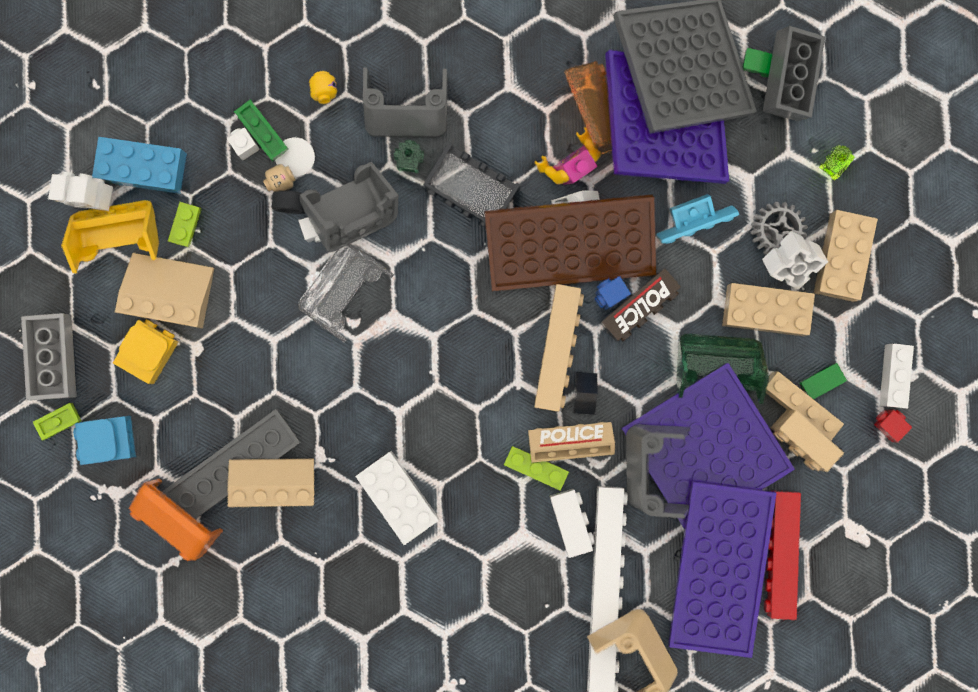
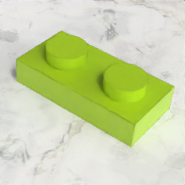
(184, 224)
(57, 421)

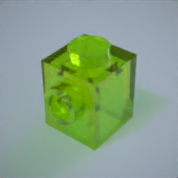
(837, 161)

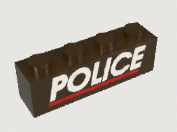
(640, 305)

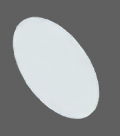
(299, 156)

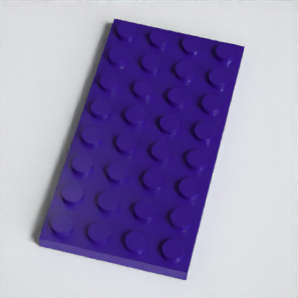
(722, 569)

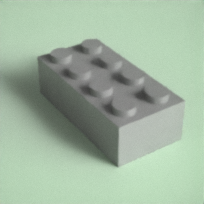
(48, 356)

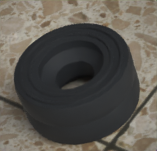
(287, 202)

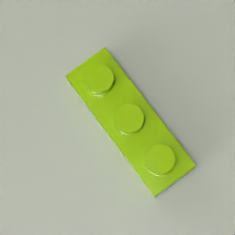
(541, 471)

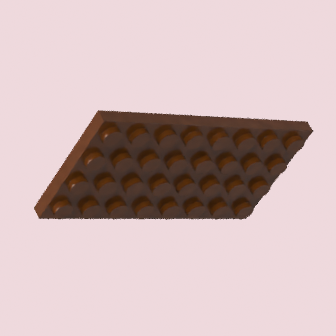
(571, 242)

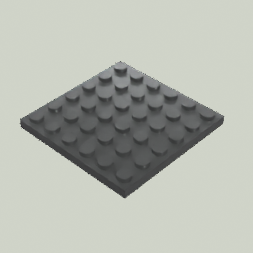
(684, 64)

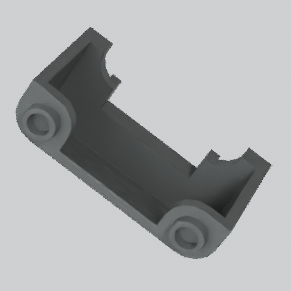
(352, 209)

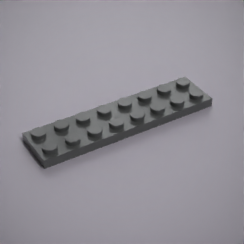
(208, 481)

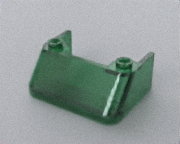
(705, 353)

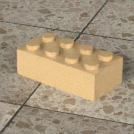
(848, 253)
(768, 309)

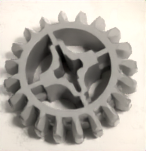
(762, 227)

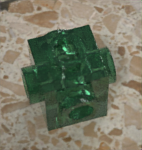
(411, 163)

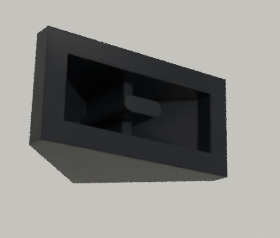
(586, 393)

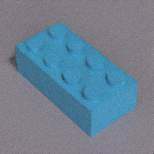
(139, 165)

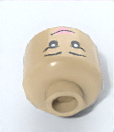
(279, 178)

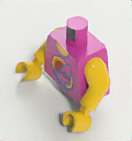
(574, 165)

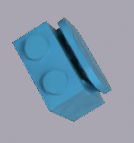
(104, 440)

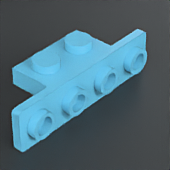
(694, 216)

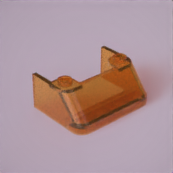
(593, 101)

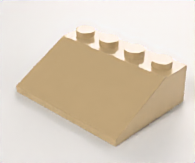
(165, 290)

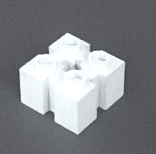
(80, 191)
(795, 260)

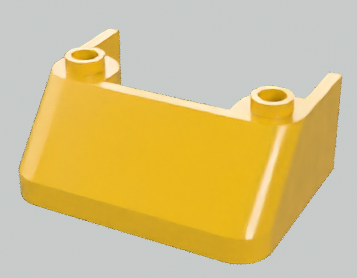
(103, 229)

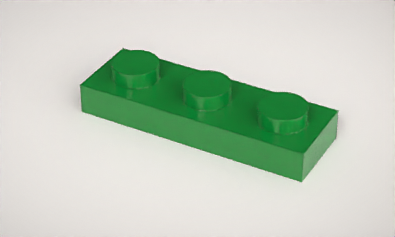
(261, 130)

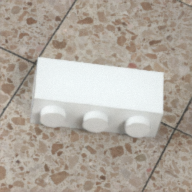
(896, 376)
(572, 522)

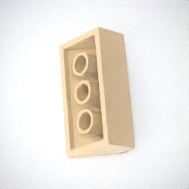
(270, 482)

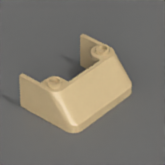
(637, 632)

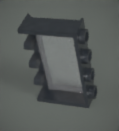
(469, 184)

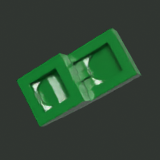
(757, 62)

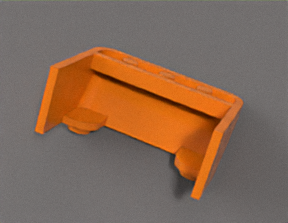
(172, 521)

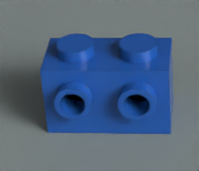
(611, 293)

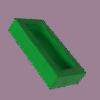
(823, 381)

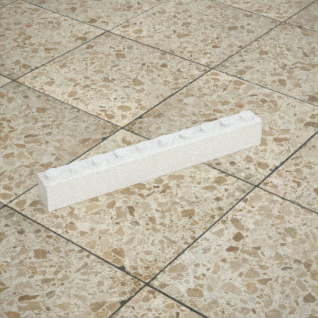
(606, 583)

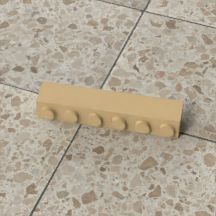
(557, 348)

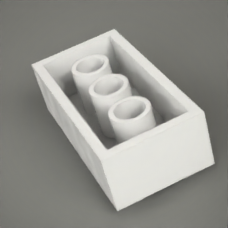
(397, 498)

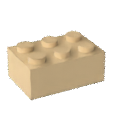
(806, 441)

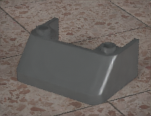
(405, 120)
(641, 442)

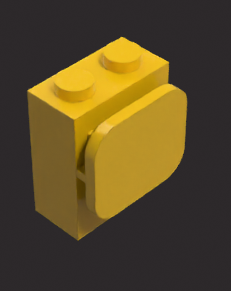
(145, 351)

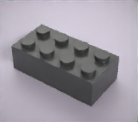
(794, 73)

